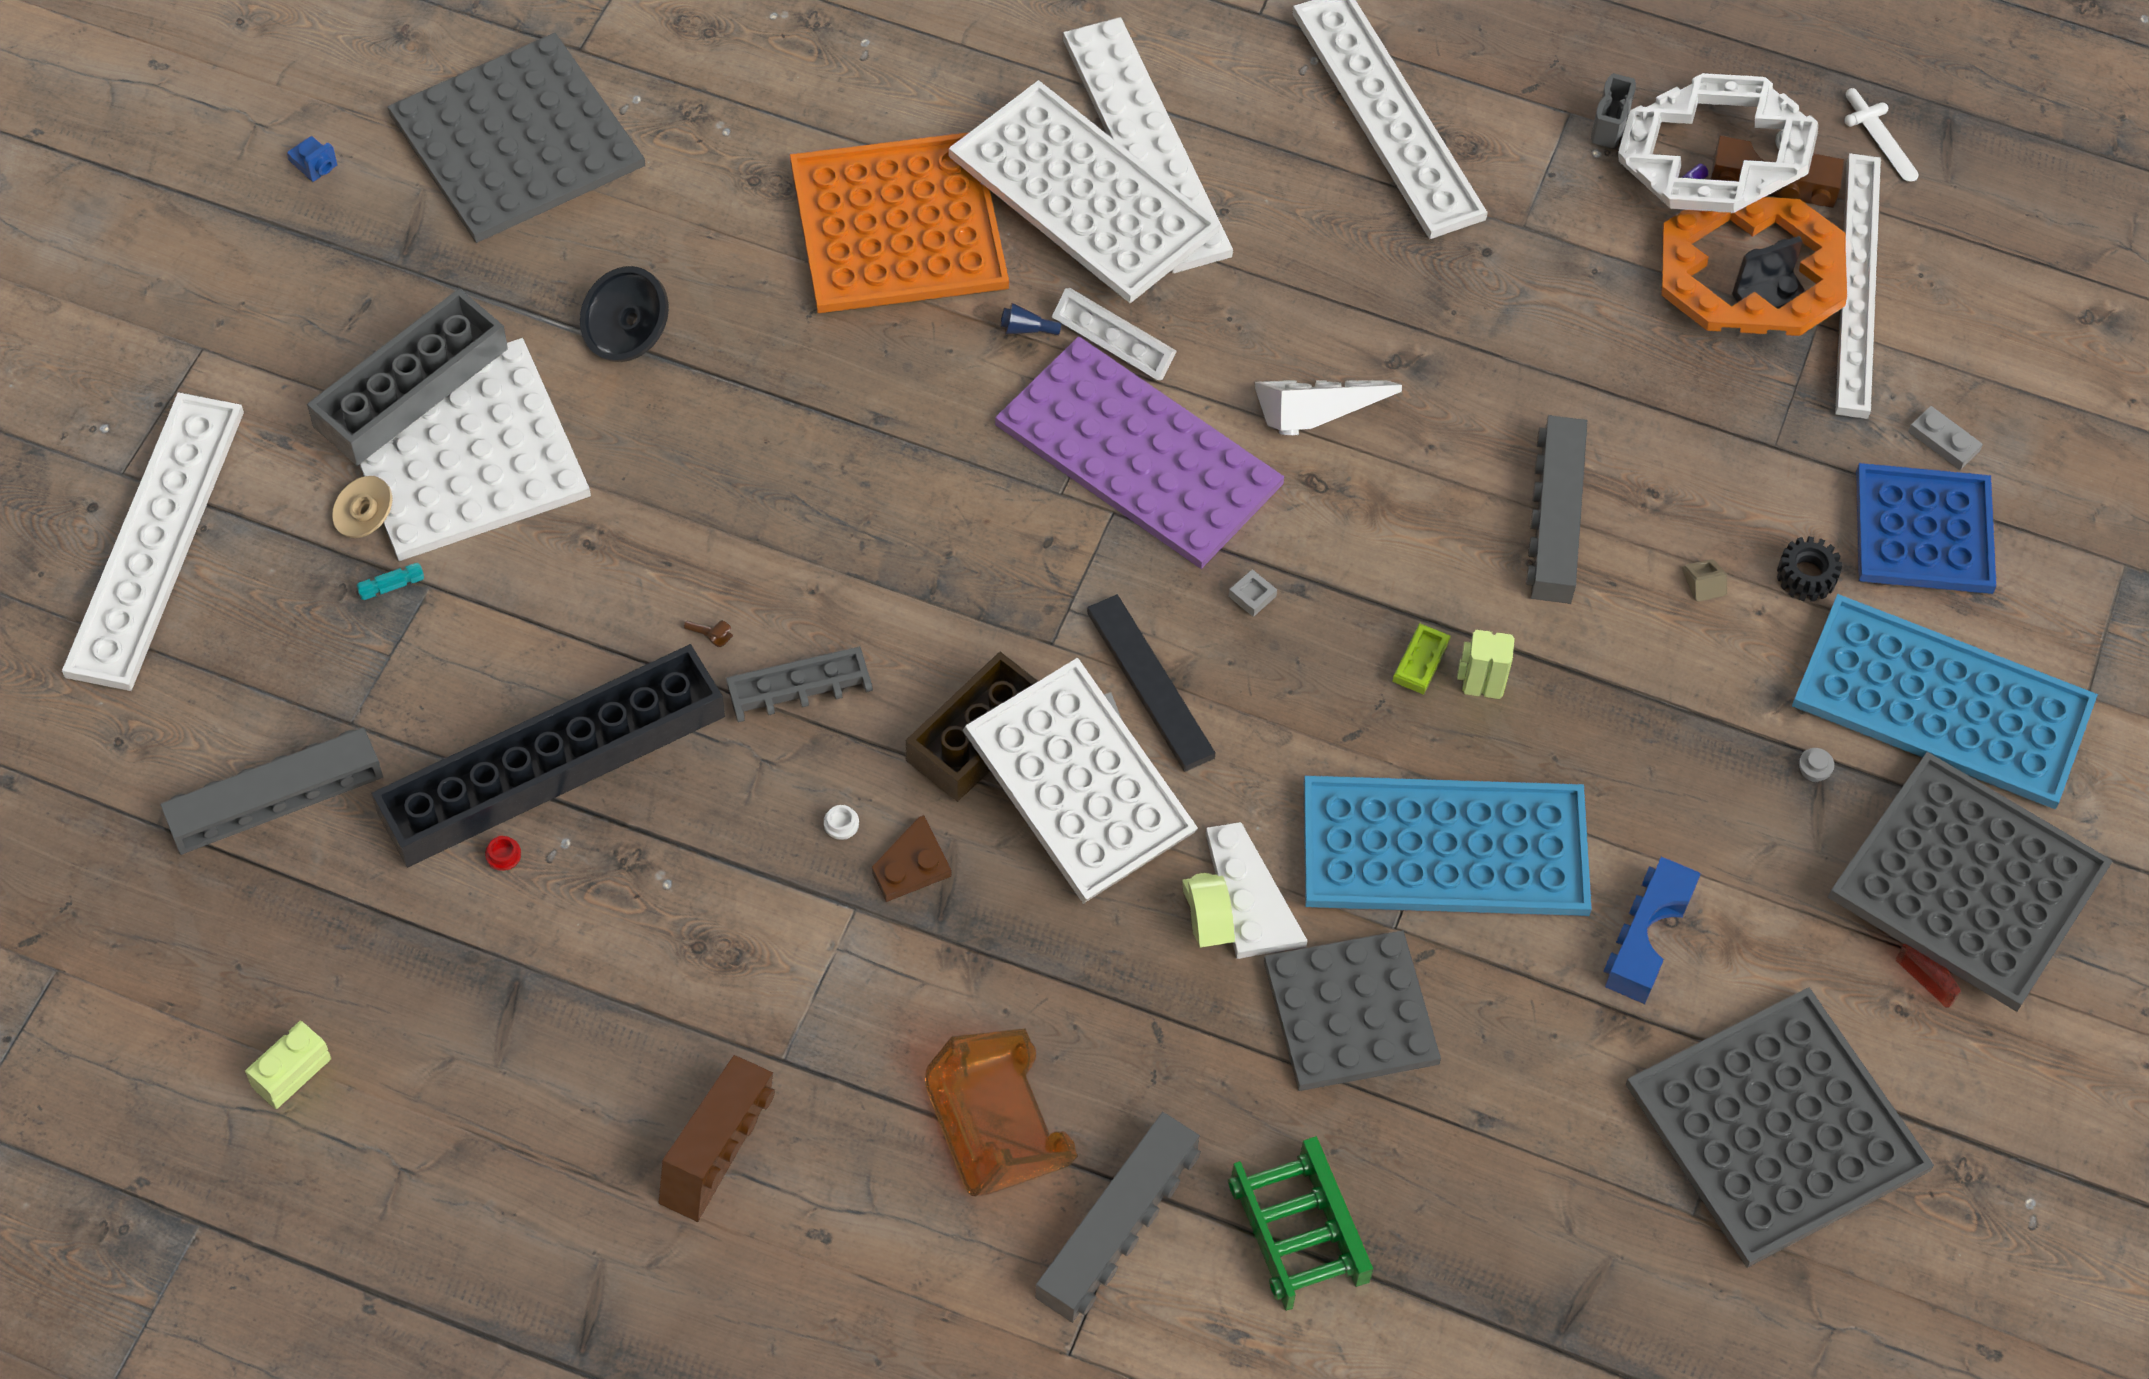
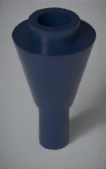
(1021, 321)

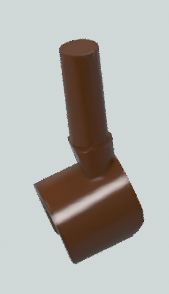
(718, 635)

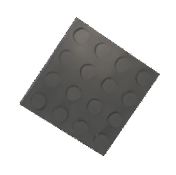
(1351, 1010)

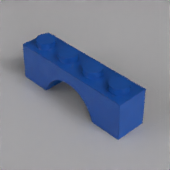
(1666, 896)

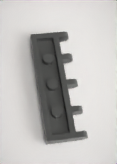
(798, 681)

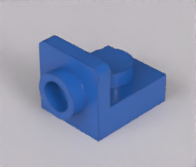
(313, 158)

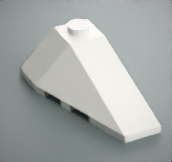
(1300, 406)

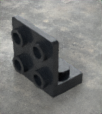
(1770, 273)

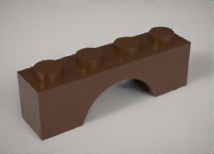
(1817, 187)

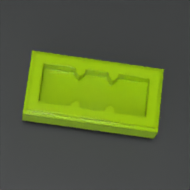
(1421, 658)

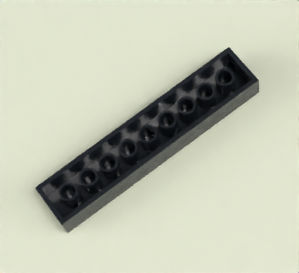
(548, 755)

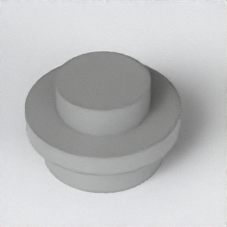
(1816, 764)

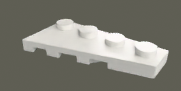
(1259, 911)

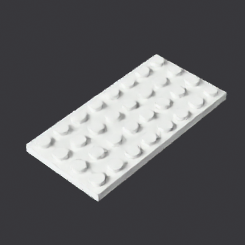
(1084, 191)

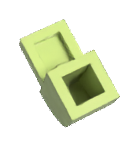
(1209, 909)

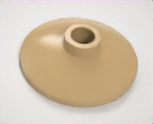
(362, 507)

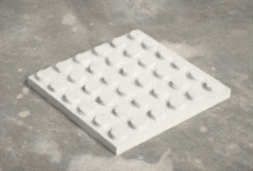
(478, 459)

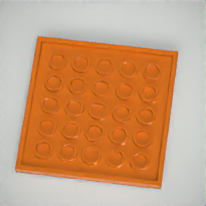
(895, 224)

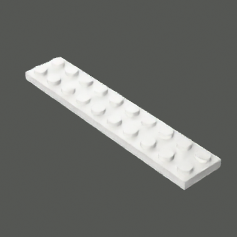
(1390, 116)
(1138, 118)
(153, 542)

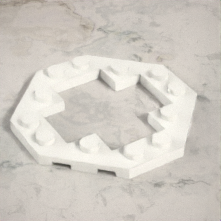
(1757, 178)

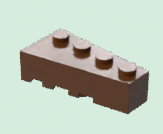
(713, 1137)

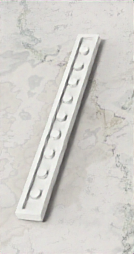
(1858, 315)

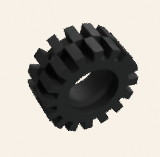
(1812, 553)

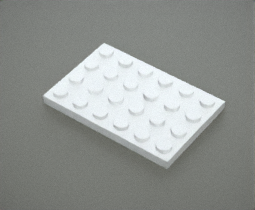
(1080, 780)

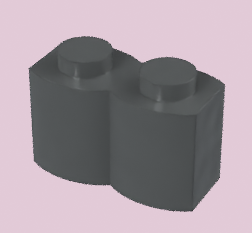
(1613, 110)

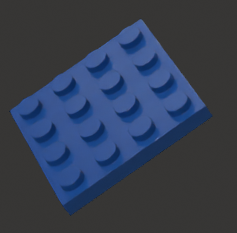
(1925, 528)

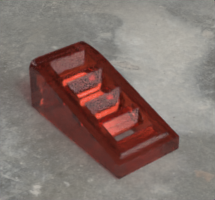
(1929, 974)

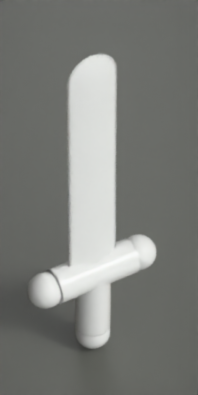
(1870, 118)

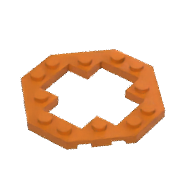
(1754, 313)

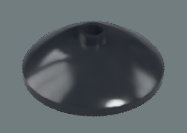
(613, 306)

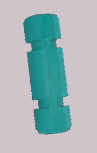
(390, 581)

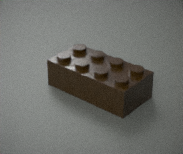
(941, 747)

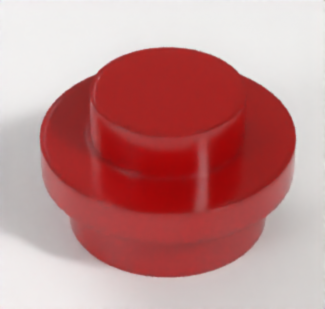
(503, 853)

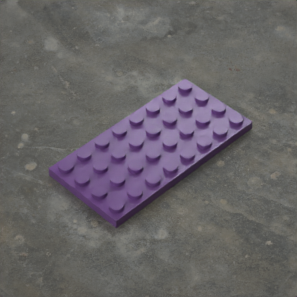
(1139, 451)

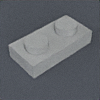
(1945, 437)

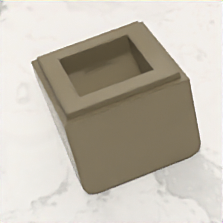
(1706, 579)

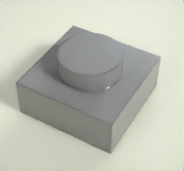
(1252, 593)

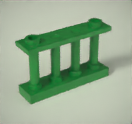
(1324, 1196)

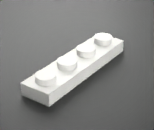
(1114, 334)

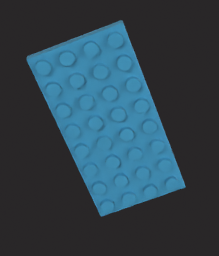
(1946, 700)
(1446, 846)

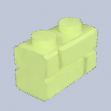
(1486, 664)
(288, 1064)

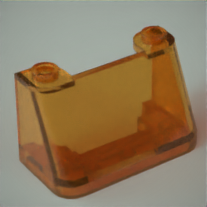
(992, 1113)

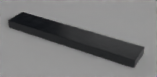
(1151, 683)

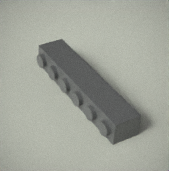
(1559, 509)
(271, 790)
(1117, 1218)

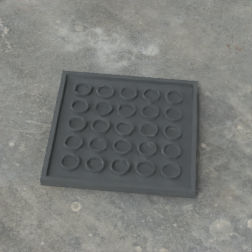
(516, 137)
(1971, 880)
(1778, 1126)

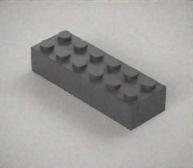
(407, 376)

